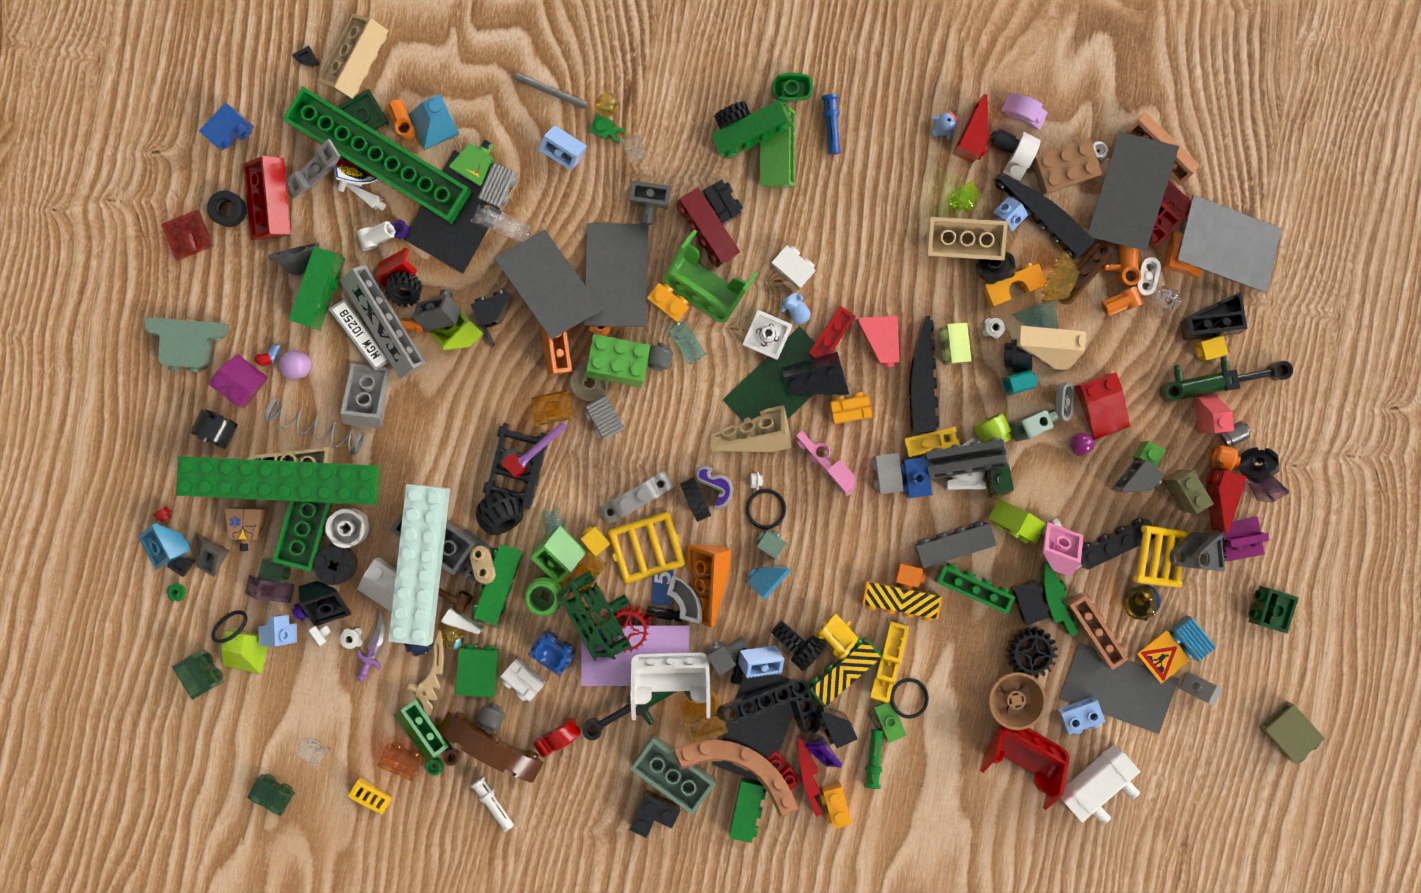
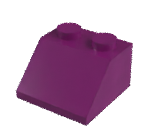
(238, 381)

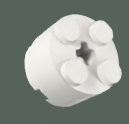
(340, 535)

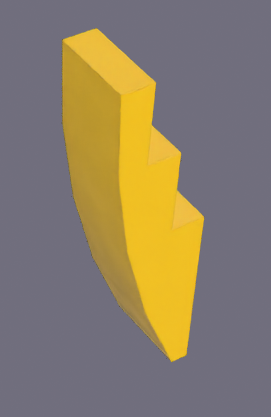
(888, 665)

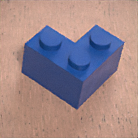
(225, 126)

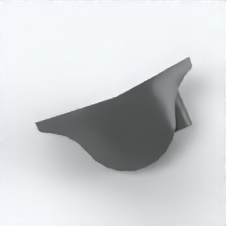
(294, 259)

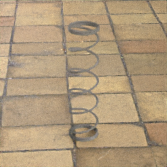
(361, 435)

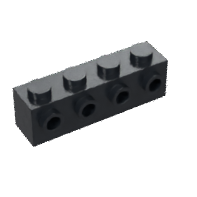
(1113, 544)

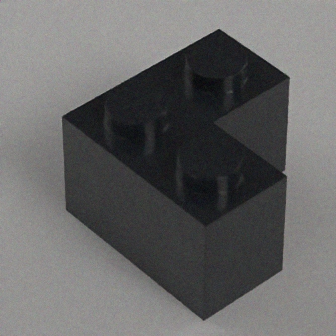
(651, 809)

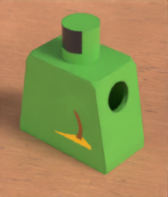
(474, 163)

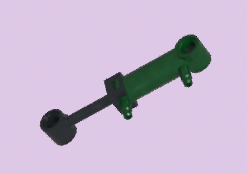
(1220, 381)
(640, 709)

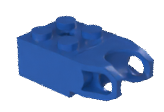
(552, 652)

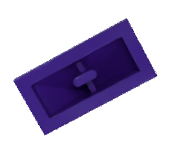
(823, 752)

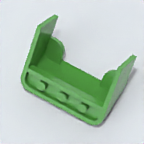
(702, 286)

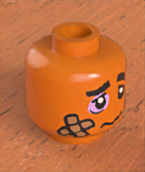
(1224, 458)

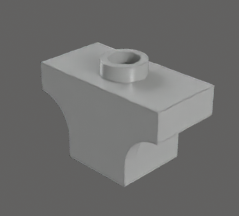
(1200, 688)

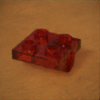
(187, 235)

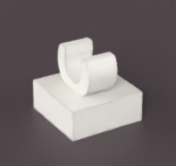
(318, 635)

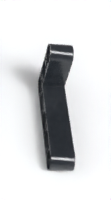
(772, 700)

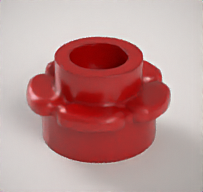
(163, 514)

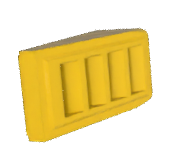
(367, 802)

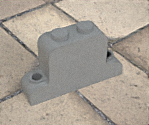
(635, 498)

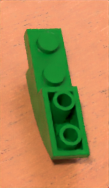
(1053, 593)

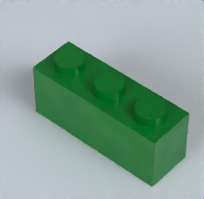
(421, 730)
(747, 810)

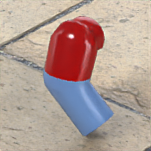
(268, 358)

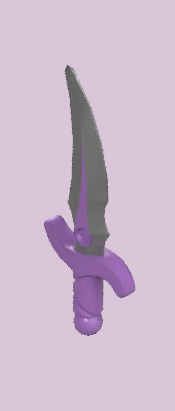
(372, 649)

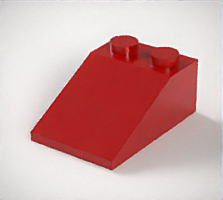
(975, 134)
(1104, 405)
(1225, 492)

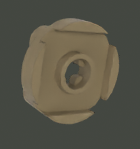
(583, 391)

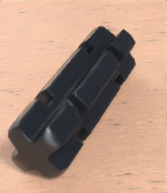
(663, 613)
(736, 677)

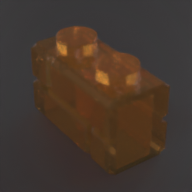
(401, 761)

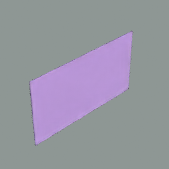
(618, 671)

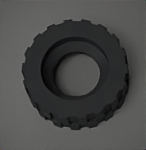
(695, 499)

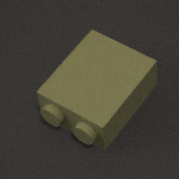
(1188, 491)
(1292, 732)

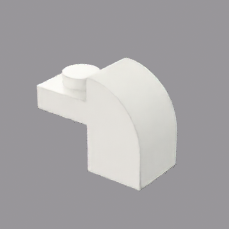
(1022, 156)

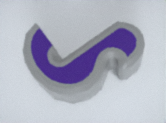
(718, 482)

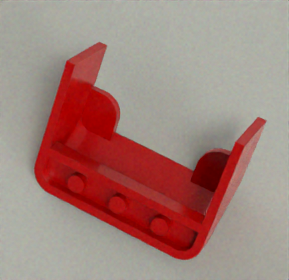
(1033, 753)

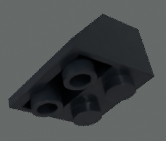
(491, 310)
(839, 727)

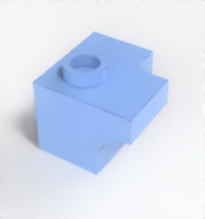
(277, 631)

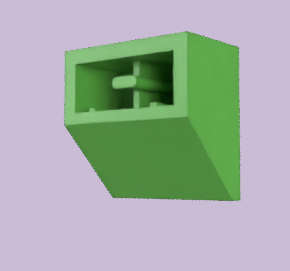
(558, 554)

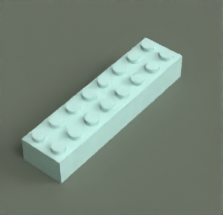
(419, 564)

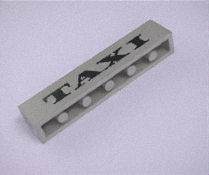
(382, 321)

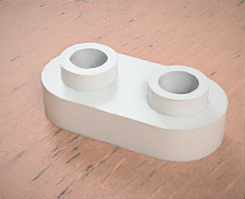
(1148, 277)

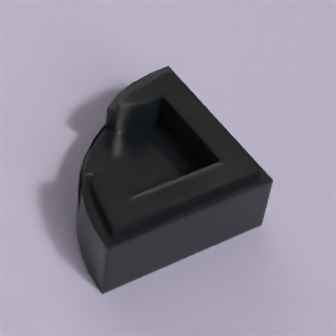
(306, 57)
(181, 565)

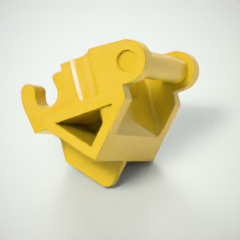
(838, 636)

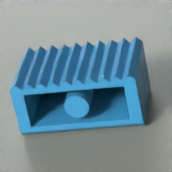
(1192, 638)

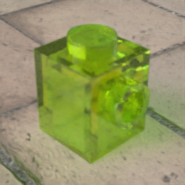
(964, 197)

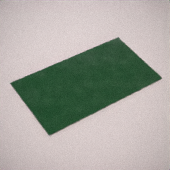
(765, 384)

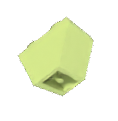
(955, 343)

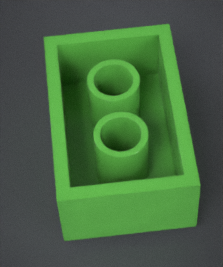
(617, 361)

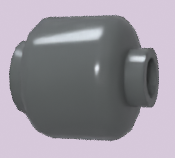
(659, 357)
(490, 717)

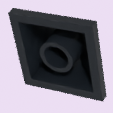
(322, 603)

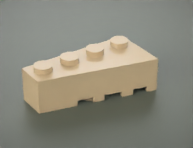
(318, 455)

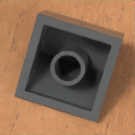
(1139, 477)

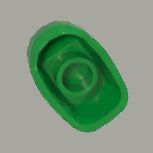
(792, 87)

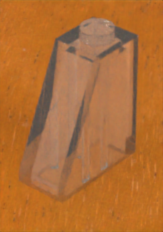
(501, 223)

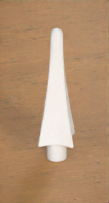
(371, 199)

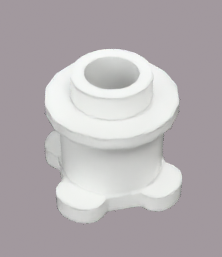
(988, 330)
(356, 636)

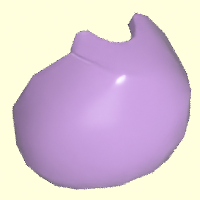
(294, 365)

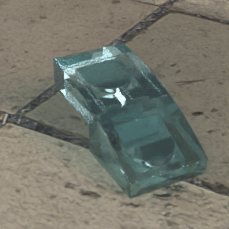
(687, 342)

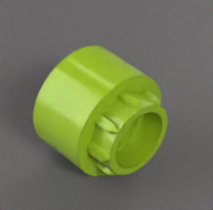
(993, 428)

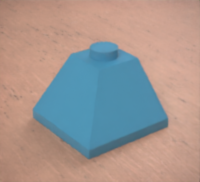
(433, 122)
(163, 545)
(766, 578)

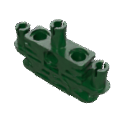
(584, 623)

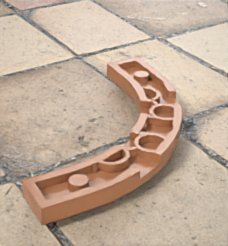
(745, 758)

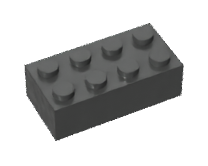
(456, 545)

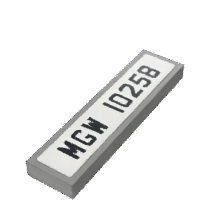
(359, 335)

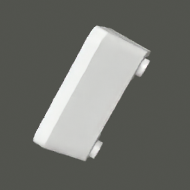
(670, 673)

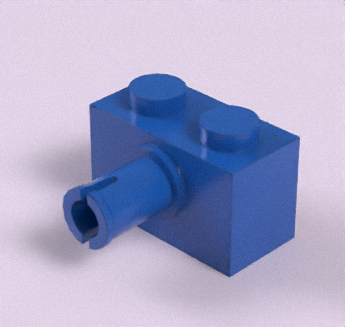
(916, 477)

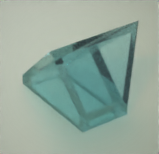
(1041, 315)

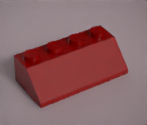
(267, 198)

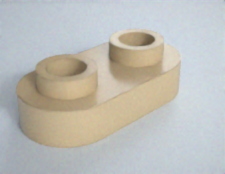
(483, 563)

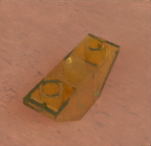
(1061, 280)

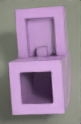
(1025, 109)

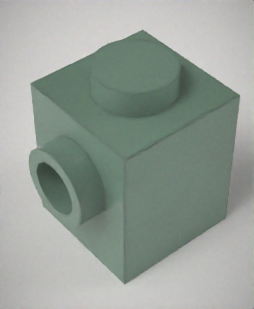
(770, 543)

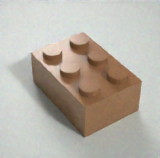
(1066, 166)

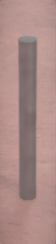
(550, 90)

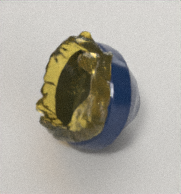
(1142, 602)

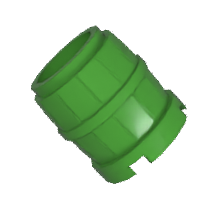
(539, 605)

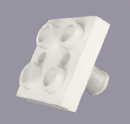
(780, 330)

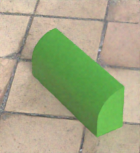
(778, 158)

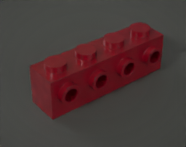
(710, 231)

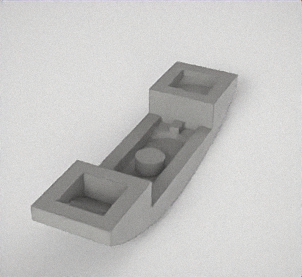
(314, 170)

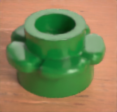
(176, 587)
(439, 766)

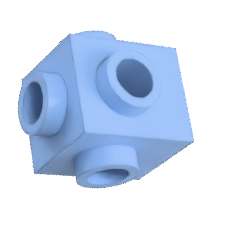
(1011, 211)

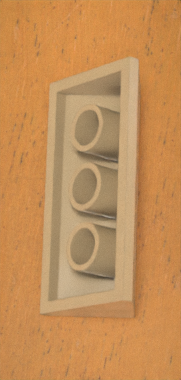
(966, 238)

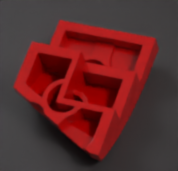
(1172, 212)

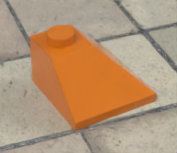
(1171, 262)

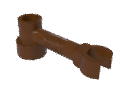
(459, 601)
(448, 760)

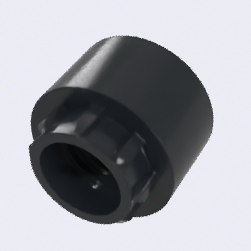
(1016, 358)

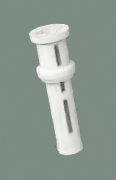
(487, 796)

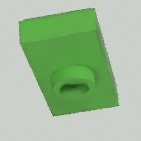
(890, 722)

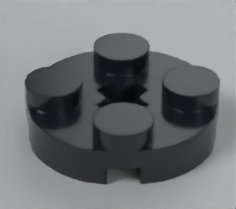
(991, 275)
(1261, 472)

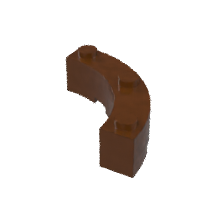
(489, 747)

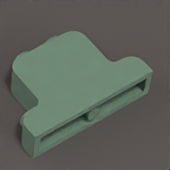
(185, 341)

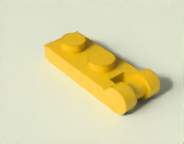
(926, 442)

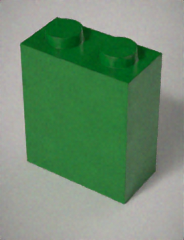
(477, 670)

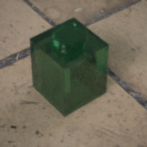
(274, 571)

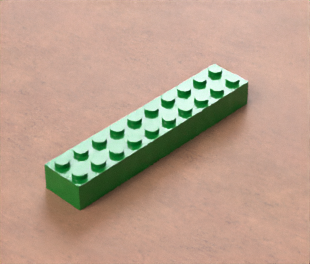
(377, 155)
(278, 480)

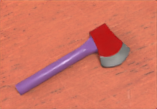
(516, 464)

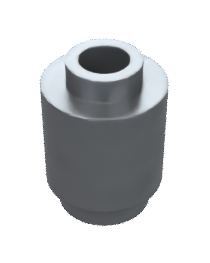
(1240, 433)

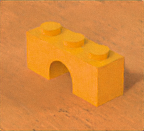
(1029, 278)

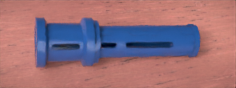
(831, 113)

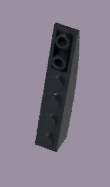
(1048, 216)
(922, 381)

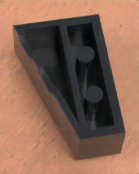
(1218, 320)
(816, 376)

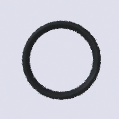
(782, 503)
(235, 633)
(925, 702)

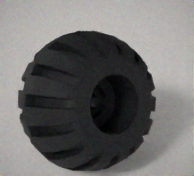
(499, 512)

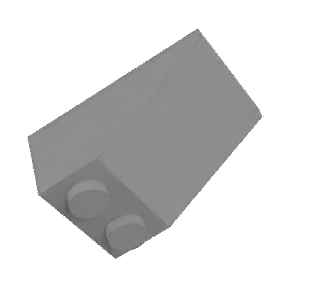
(365, 396)

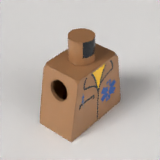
(245, 525)

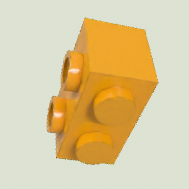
(668, 303)
(836, 804)

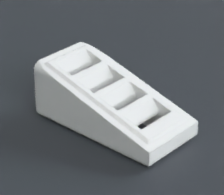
(461, 621)

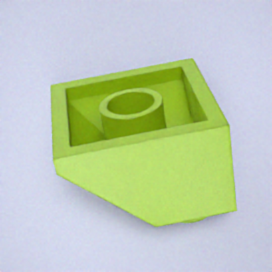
(459, 335)
(244, 651)

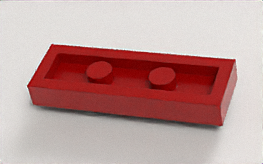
(832, 333)

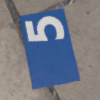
(660, 586)

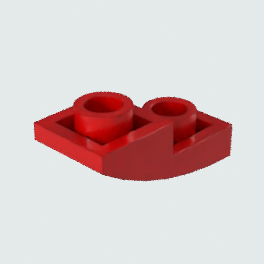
(787, 772)

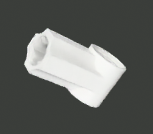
(372, 236)

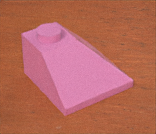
(1062, 549)

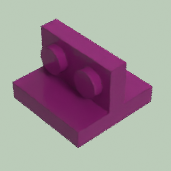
(1244, 539)

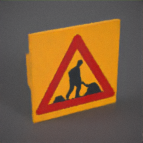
(1163, 656)

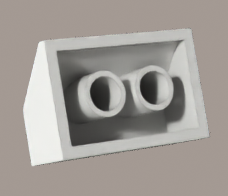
(379, 583)

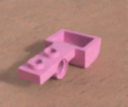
(838, 472)

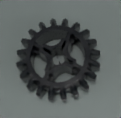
(1032, 644)

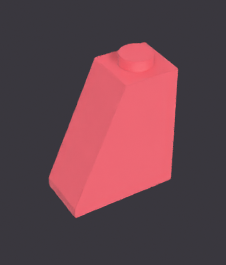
(882, 338)
(1213, 414)

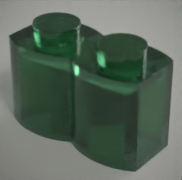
(271, 794)

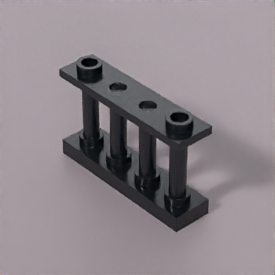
(529, 478)

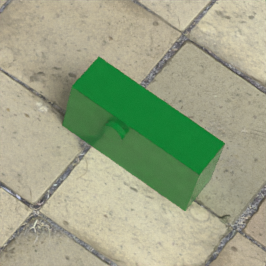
(317, 288)
(302, 534)

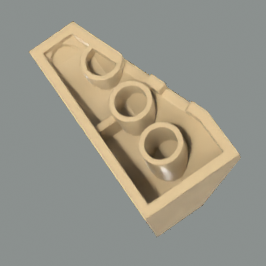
(1054, 346)
(762, 434)

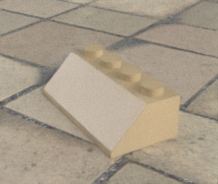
(353, 55)

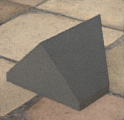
(210, 555)

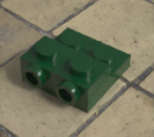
(1273, 609)

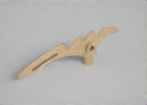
(425, 691)

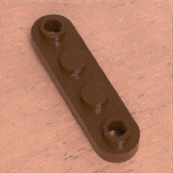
(1088, 268)

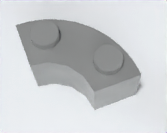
(687, 600)

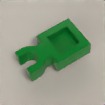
(604, 127)

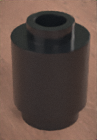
(1003, 141)

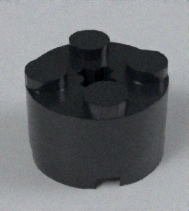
(213, 428)
(343, 572)

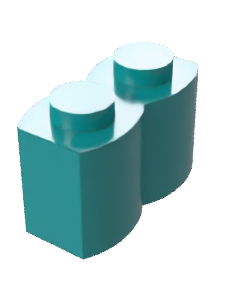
(1019, 382)

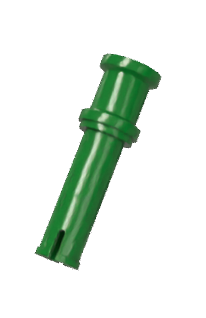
(876, 735)

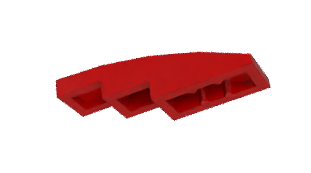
(808, 769)

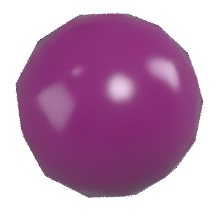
(1081, 444)

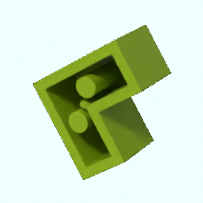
(1018, 522)

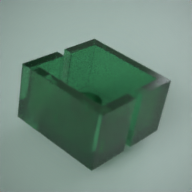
(198, 674)

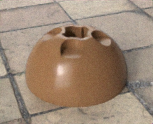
(1025, 707)

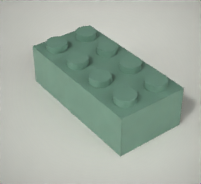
(660, 769)

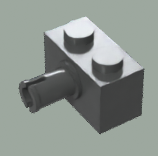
(650, 197)
(437, 312)
(722, 655)

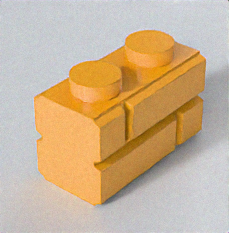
(850, 409)

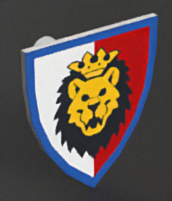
(351, 174)

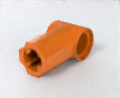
(400, 119)
(1125, 300)

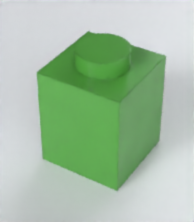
(1149, 452)

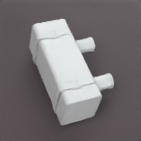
(1099, 783)

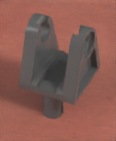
(1200, 552)

